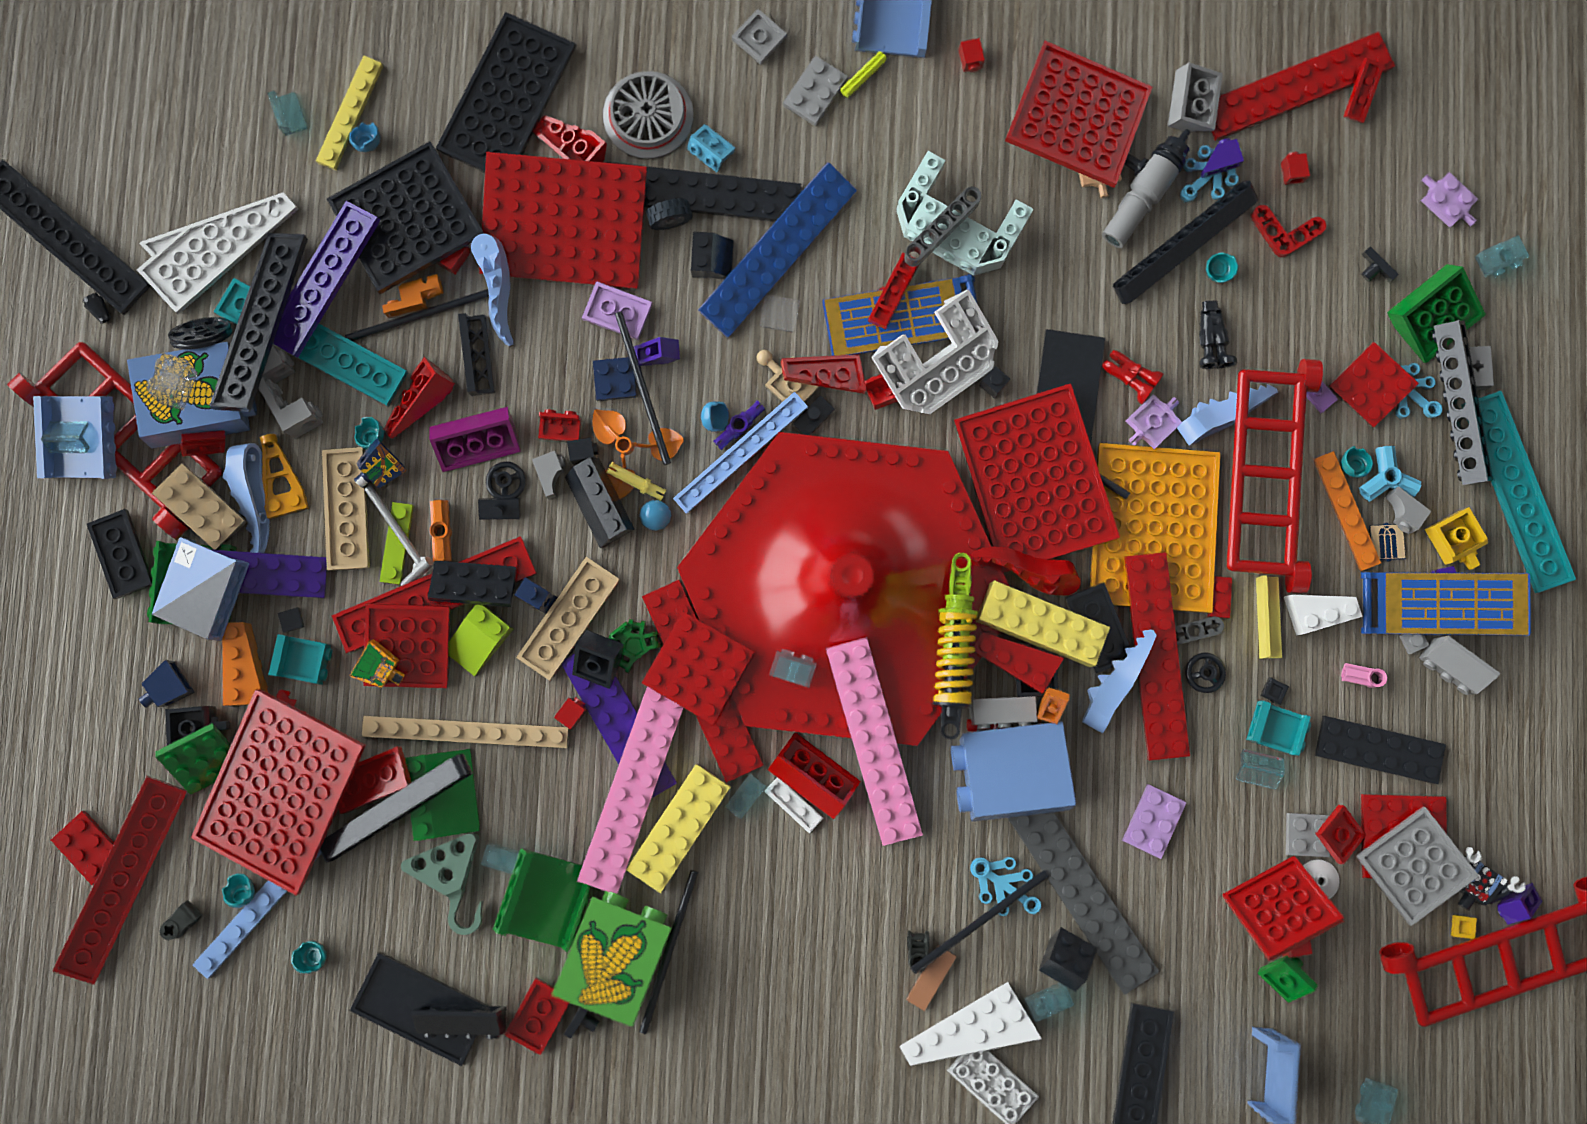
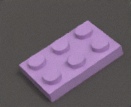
(607, 301)
(1154, 821)

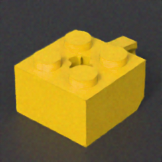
(1462, 547)

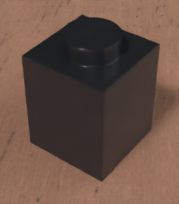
(994, 382)
(581, 450)

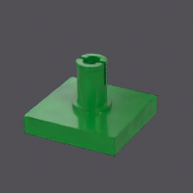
(1288, 978)

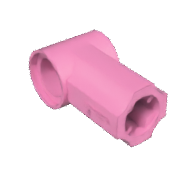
(1362, 675)

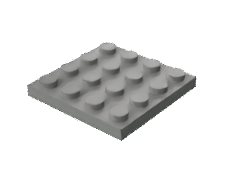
(1417, 866)

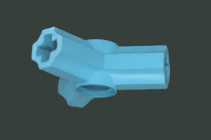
(1388, 464)

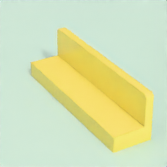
(1268, 617)

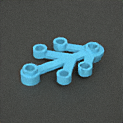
(1217, 178)
(1419, 399)
(1002, 882)

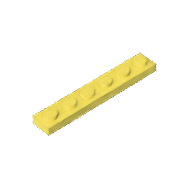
(349, 112)

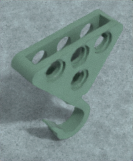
(434, 876)

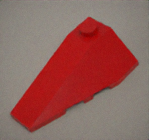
(571, 141)
(426, 391)

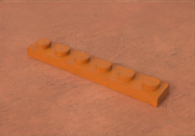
(1347, 511)

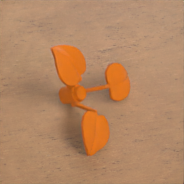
(611, 424)

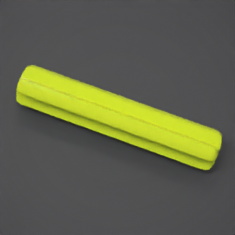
(859, 78)

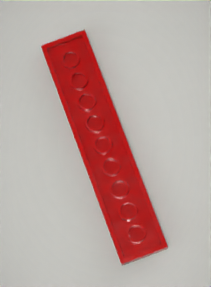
(1297, 85)
(351, 622)
(1160, 676)
(728, 736)
(119, 880)

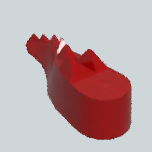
(1044, 575)

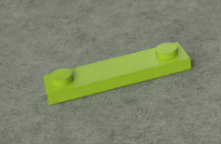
(394, 551)

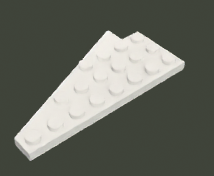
(199, 254)

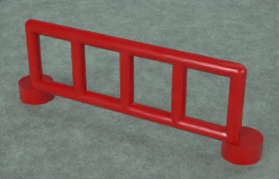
(1307, 379)
(164, 517)
(1401, 958)

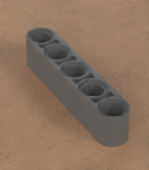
(947, 218)

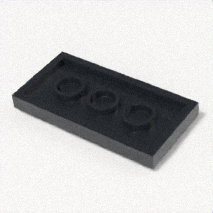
(120, 554)
(472, 583)
(1097, 605)

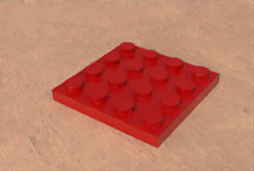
(416, 637)
(698, 667)
(1385, 812)
(1282, 908)

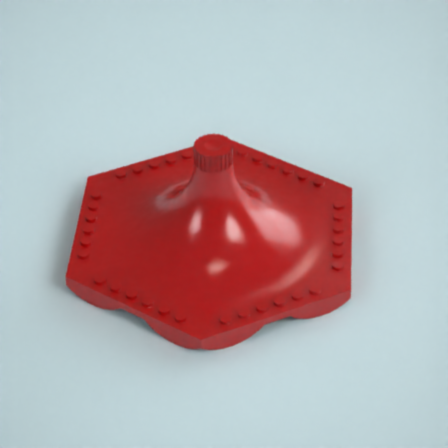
(833, 550)

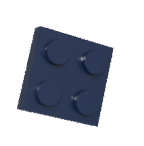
(614, 379)

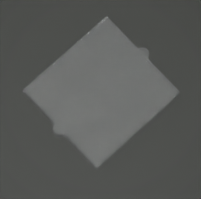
(779, 313)

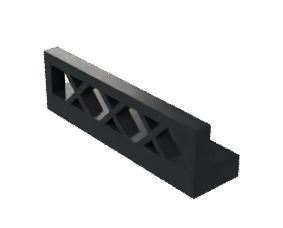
(468, 354)

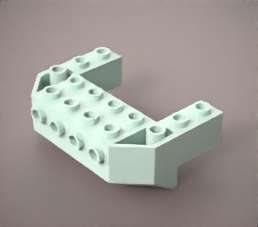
(970, 244)

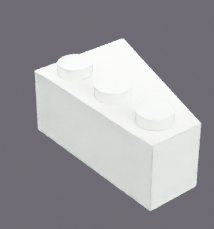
(1318, 612)

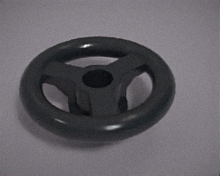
(503, 474)
(1212, 672)

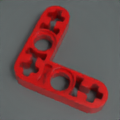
(1286, 239)

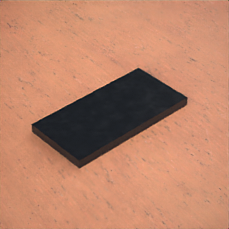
(1076, 361)
(397, 989)

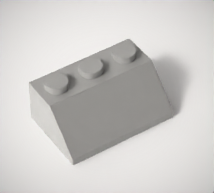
(1195, 98)
(1458, 665)
(1003, 711)

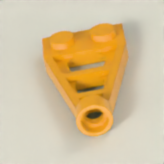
(283, 503)

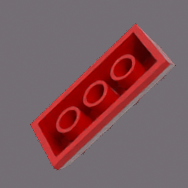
(814, 775)

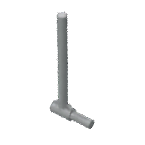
(421, 564)

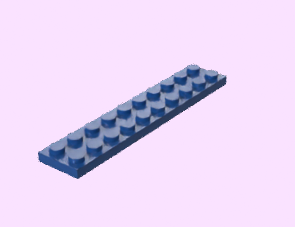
(777, 250)

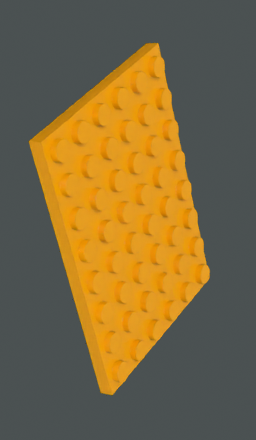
(1167, 511)

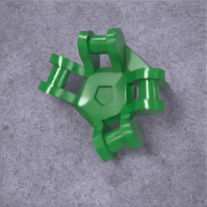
(634, 643)

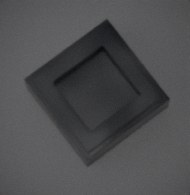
(291, 620)
(1274, 691)

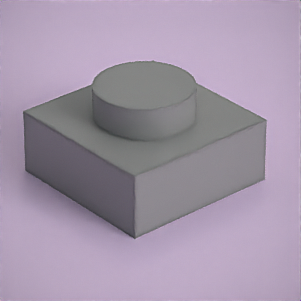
(1413, 642)

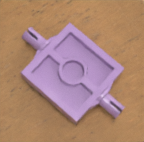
(1449, 199)
(1153, 421)

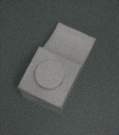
(549, 469)
(1408, 511)

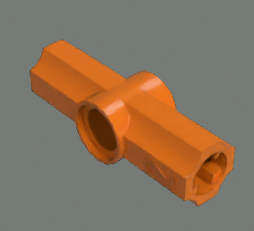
(440, 517)

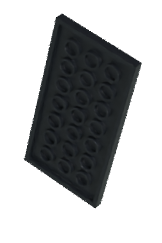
(506, 92)

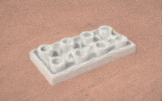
(993, 1085)

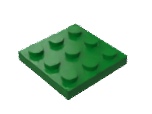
(195, 758)

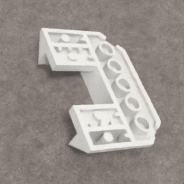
(950, 371)

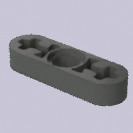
(1208, 621)

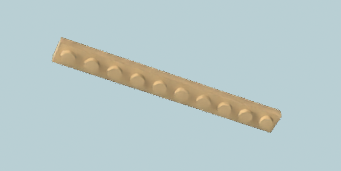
(465, 732)

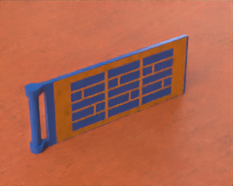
(915, 317)
(1448, 603)

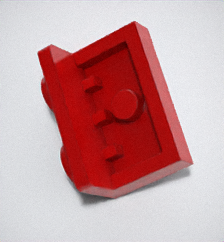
(879, 392)
(559, 426)

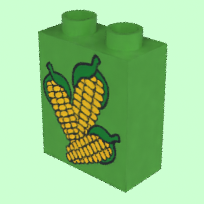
(613, 958)

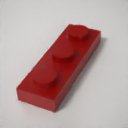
(1364, 90)

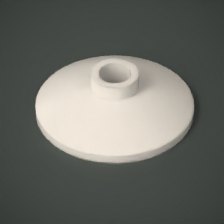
(1321, 868)

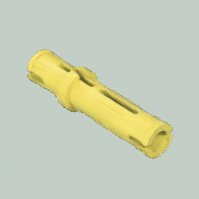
(636, 481)

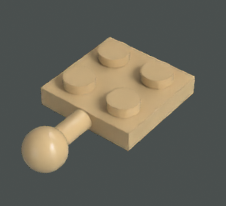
(778, 386)

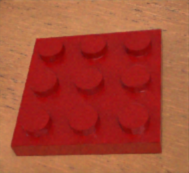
(1373, 384)

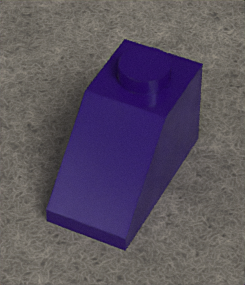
(1224, 158)
(658, 351)
(1520, 905)

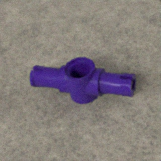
(746, 417)

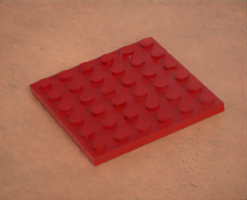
(1079, 114)

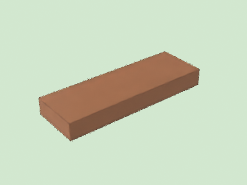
(930, 980)

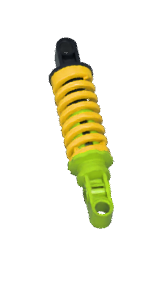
(956, 648)

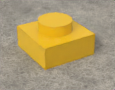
(1463, 927)

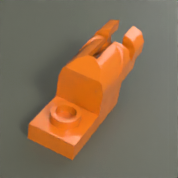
(413, 296)
(1052, 706)

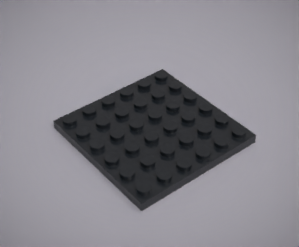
(418, 213)

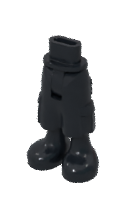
(1215, 335)

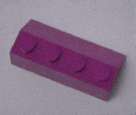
(474, 439)

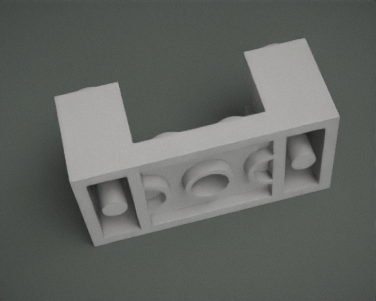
(293, 418)

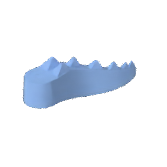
(494, 265)
(1217, 415)
(245, 481)
(1115, 686)

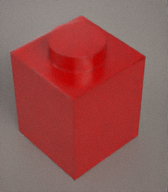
(971, 55)
(1295, 168)
(571, 712)

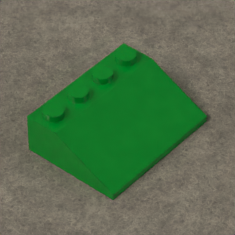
(1439, 300)
(449, 812)

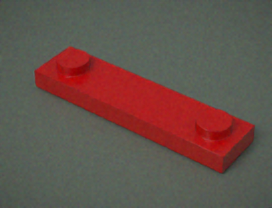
(892, 293)

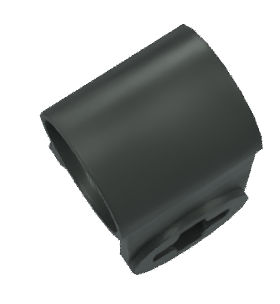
(182, 919)
(917, 948)

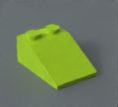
(478, 638)

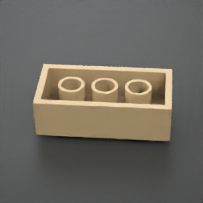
(199, 507)

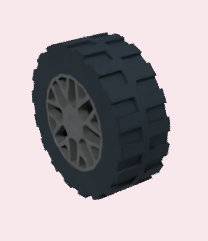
(669, 214)

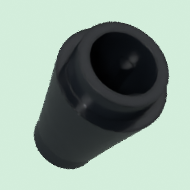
(97, 307)

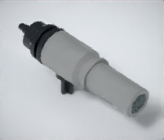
(1148, 187)

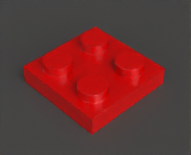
(1340, 834)

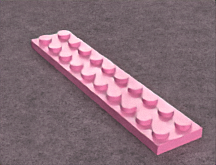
(874, 741)
(631, 792)

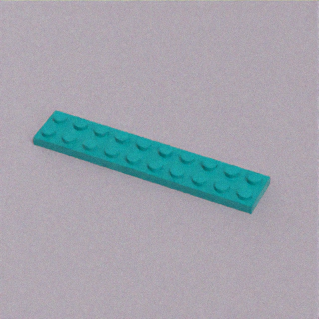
(331, 353)
(1522, 498)

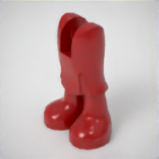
(1129, 370)

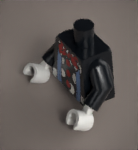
(1488, 886)

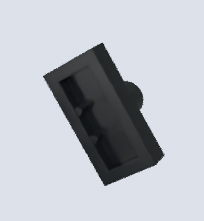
(1377, 266)
(813, 416)
(499, 508)
(584, 1019)

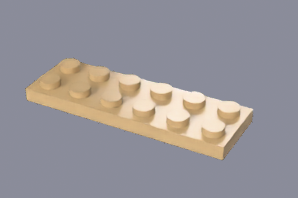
(345, 510)
(568, 618)

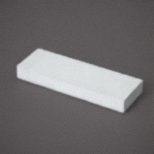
(794, 805)

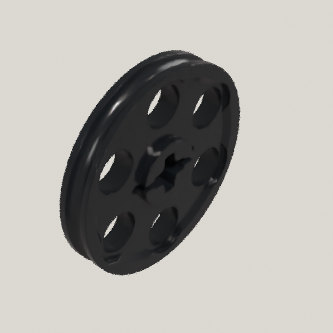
(200, 333)

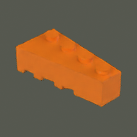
(240, 665)

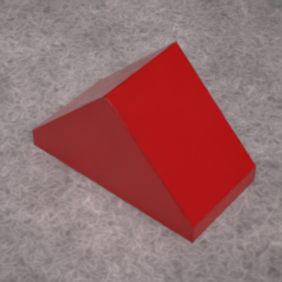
(455, 261)

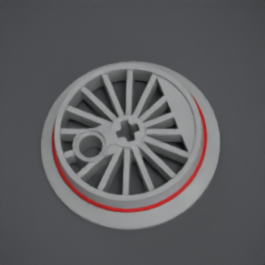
(680, 114)

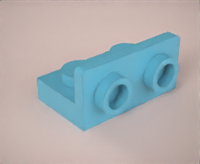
(710, 147)

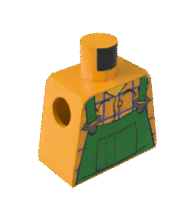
(377, 666)

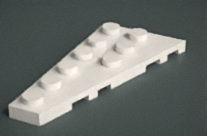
(981, 1026)

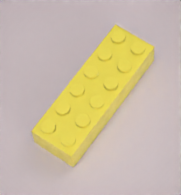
(1042, 624)
(678, 828)

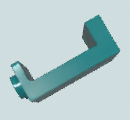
(300, 659)
(1278, 728)

